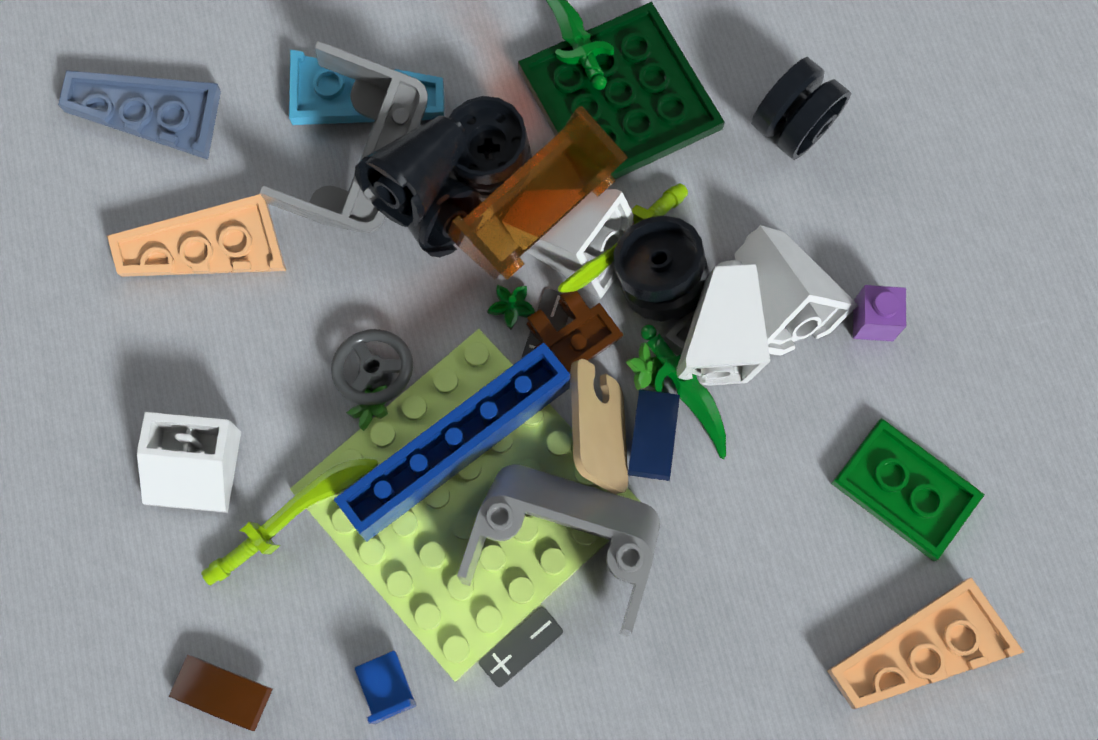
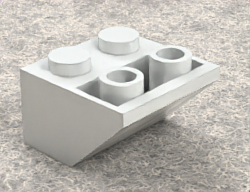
(187, 461)

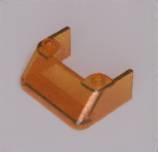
(538, 196)

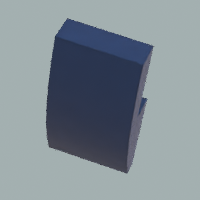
(654, 435)

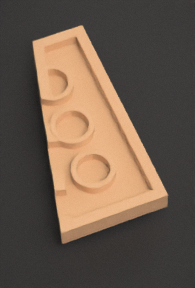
(208, 241)
(932, 644)

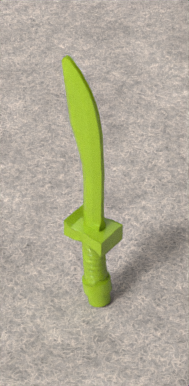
(670, 199)
(260, 537)

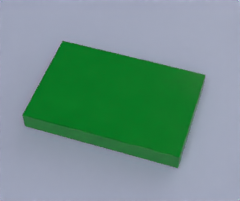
(908, 489)

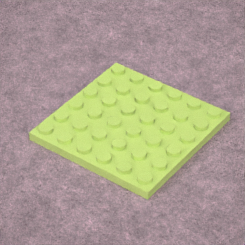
(421, 552)

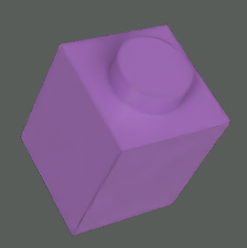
(879, 313)

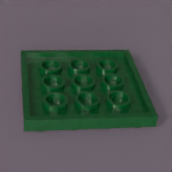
(650, 94)

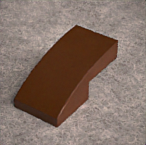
(220, 693)

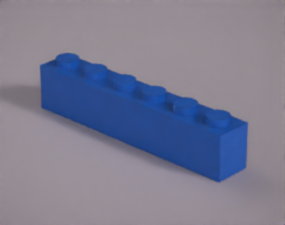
(454, 442)

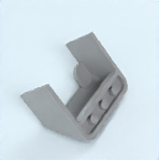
(395, 105)
(523, 490)

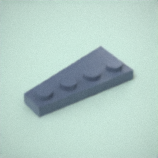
(152, 108)

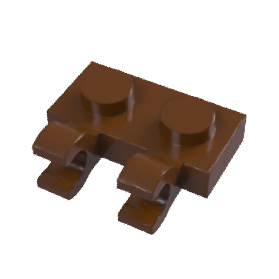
(583, 338)

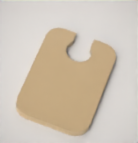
(598, 429)

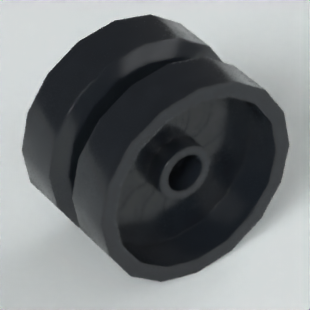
(800, 108)
(661, 267)

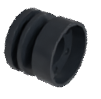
(490, 128)

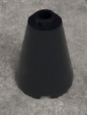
(412, 169)
(452, 201)

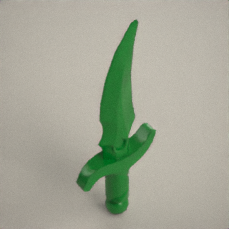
(583, 49)
(690, 391)

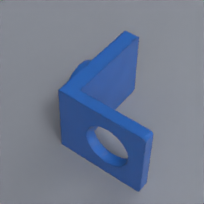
(385, 687)

